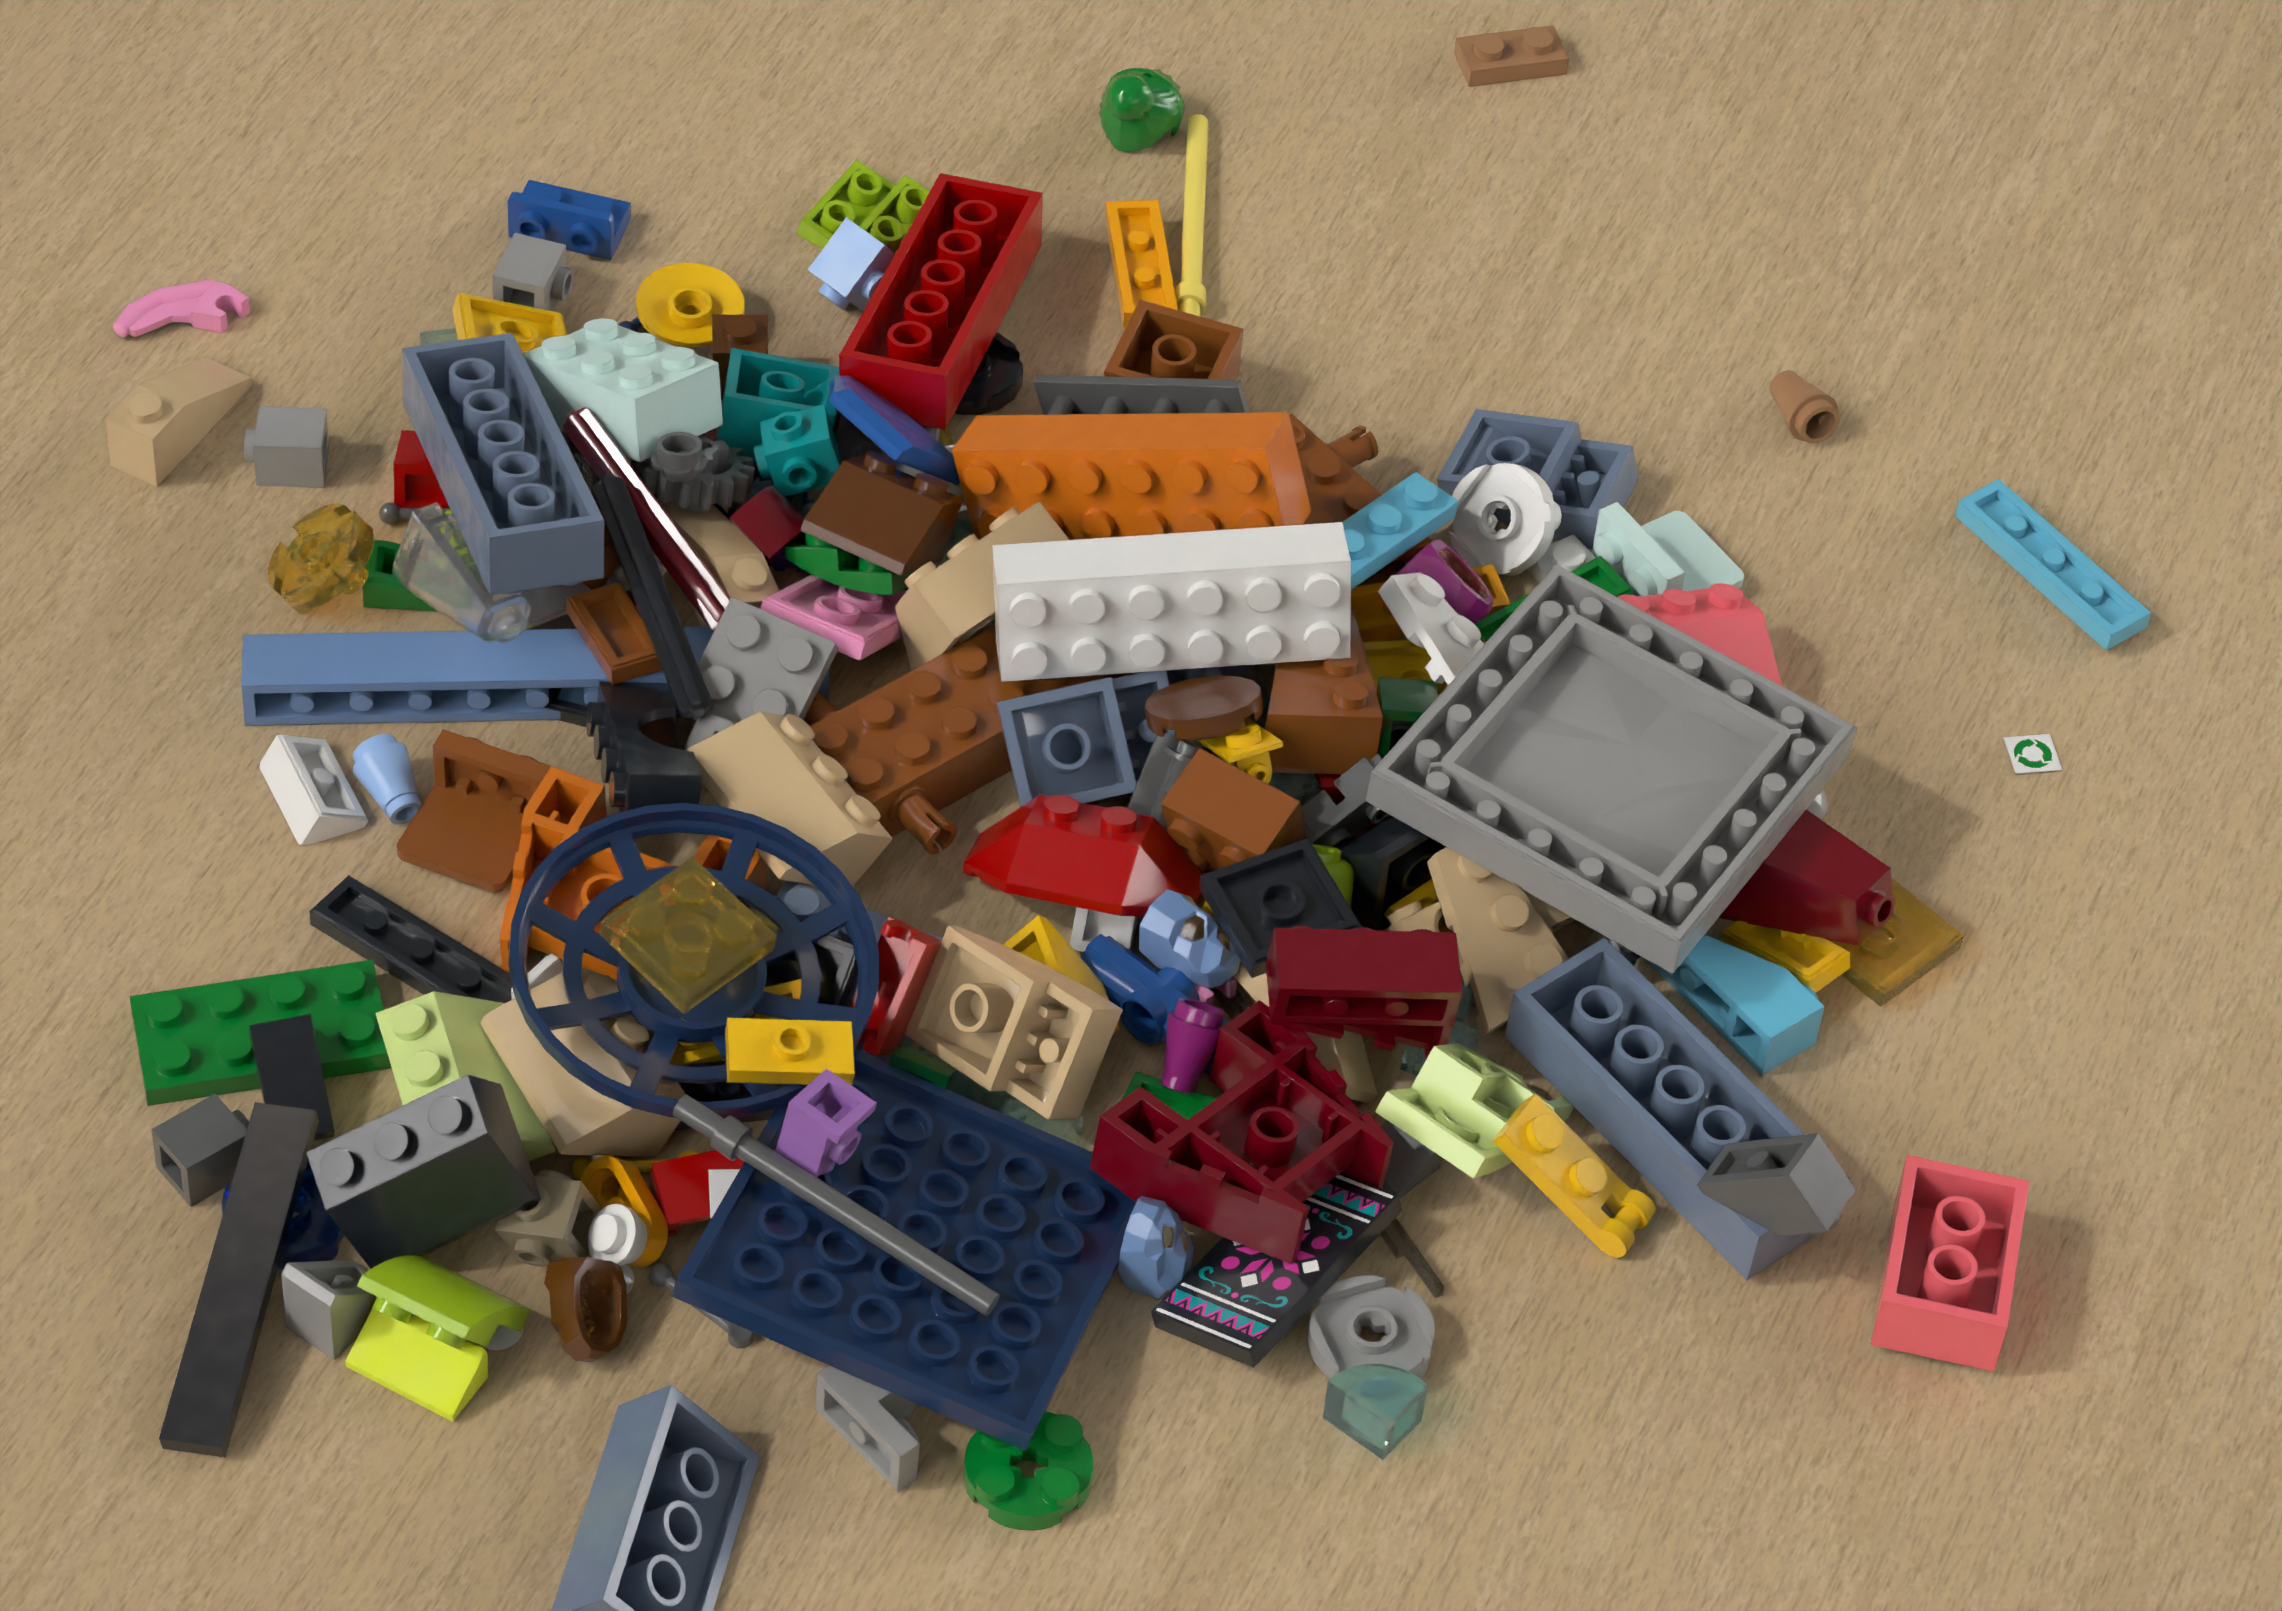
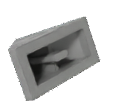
(326, 1303)

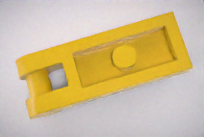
(1574, 1177)

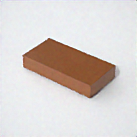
(613, 632)

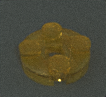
(323, 558)

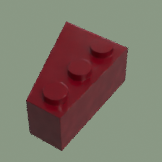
(1366, 983)

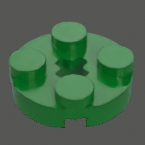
(1035, 1501)

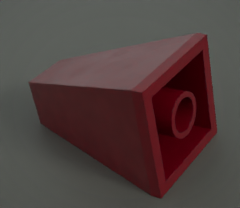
(1817, 887)

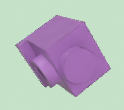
(823, 1124)

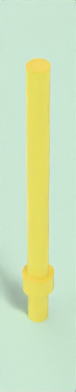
(1190, 291)

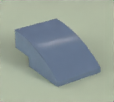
(1577, 471)
(1081, 738)

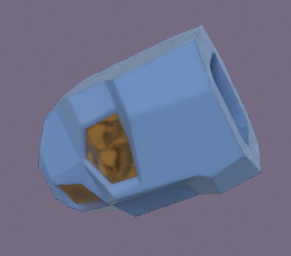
(1187, 939)
(1154, 1249)

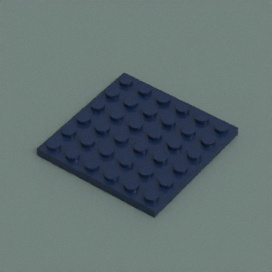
(967, 1186)

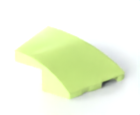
(1461, 1107)

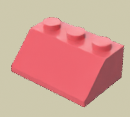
(1718, 619)

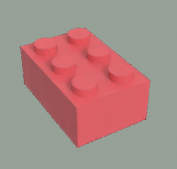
(1950, 1263)

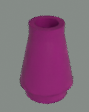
(1190, 1043)

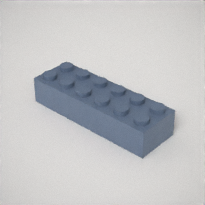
(503, 464)
(1650, 1088)

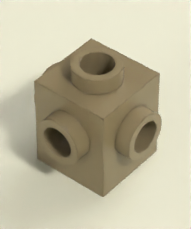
(552, 1226)

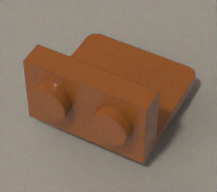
(472, 813)

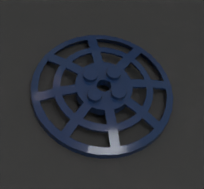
(637, 996)

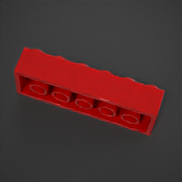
(945, 296)

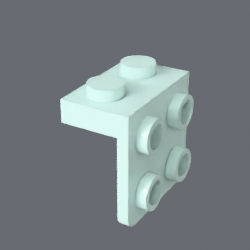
(1662, 553)

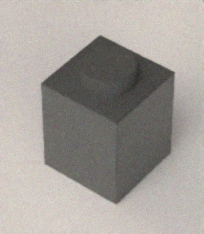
(200, 1148)

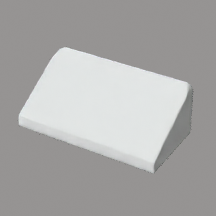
(311, 789)

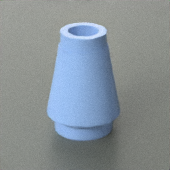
(388, 776)

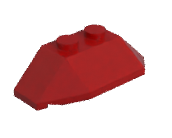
(1082, 857)

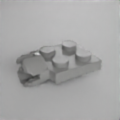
(759, 666)

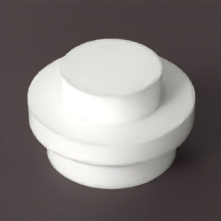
(617, 1235)

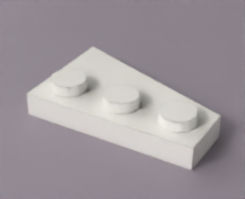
(1432, 624)

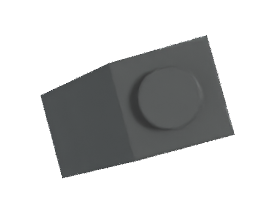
(1780, 1183)

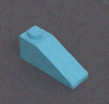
(1748, 1002)

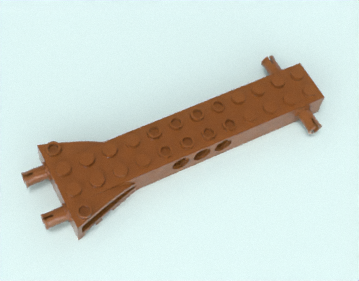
(939, 725)

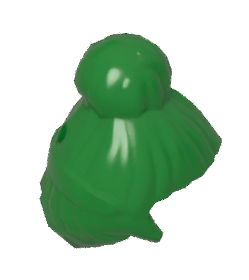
(1140, 108)

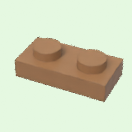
(1511, 55)

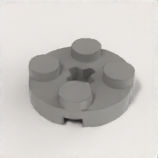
(1362, 1302)

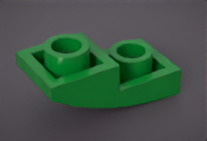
(843, 567)

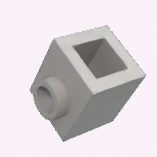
(532, 273)
(289, 446)

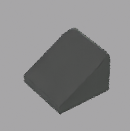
(1408, 1163)

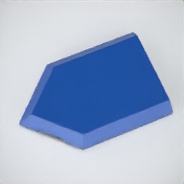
(892, 429)

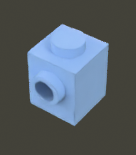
(851, 266)

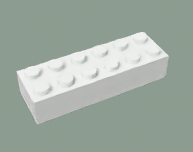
(1172, 601)

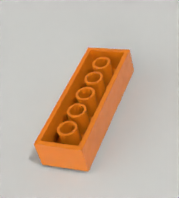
(1134, 471)

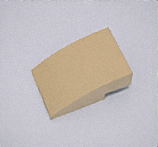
(1013, 1023)

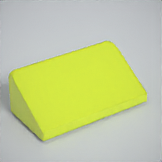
(417, 1364)

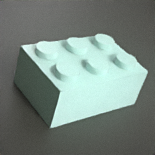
(629, 383)

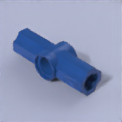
(1139, 989)

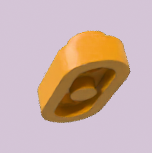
(603, 1180)

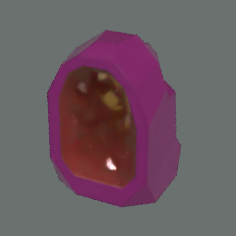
(1460, 583)

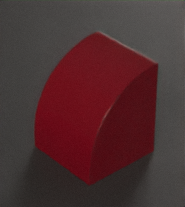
(769, 522)

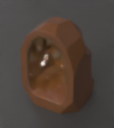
(587, 1305)

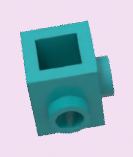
(798, 450)

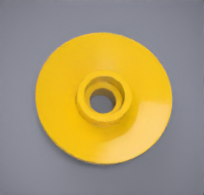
(680, 302)

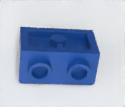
(569, 217)

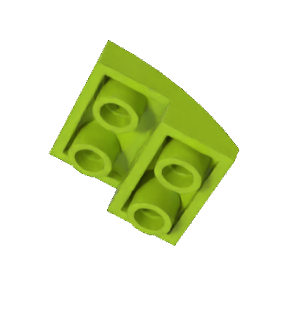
(869, 202)
(450, 1302)

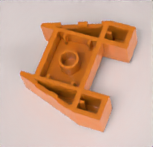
(555, 813)

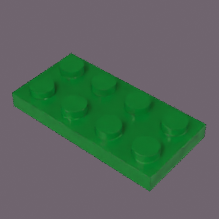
(200, 1041)

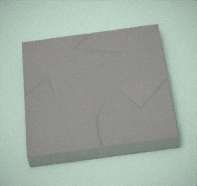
(1612, 767)

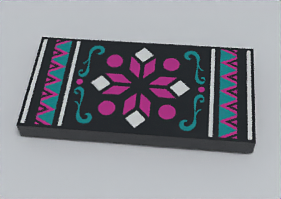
(1249, 1300)

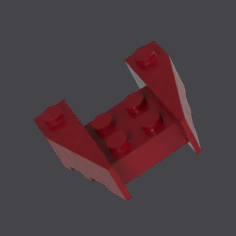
(1252, 1150)

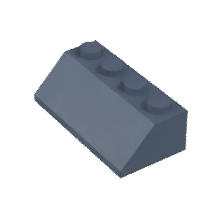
(659, 1511)

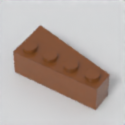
(1324, 713)

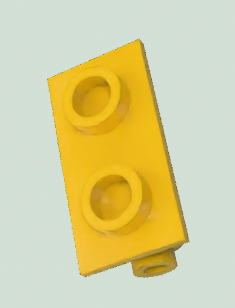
(1246, 749)

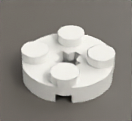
(1531, 525)

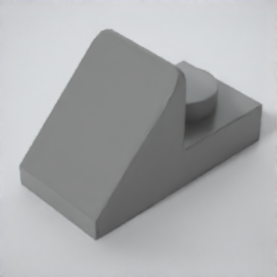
(871, 1423)

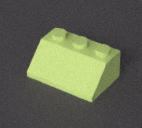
(442, 1040)

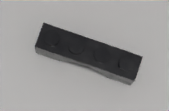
(635, 745)

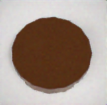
(1204, 707)

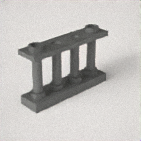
(1138, 395)

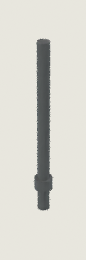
(735, 1141)

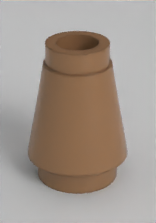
(1805, 408)

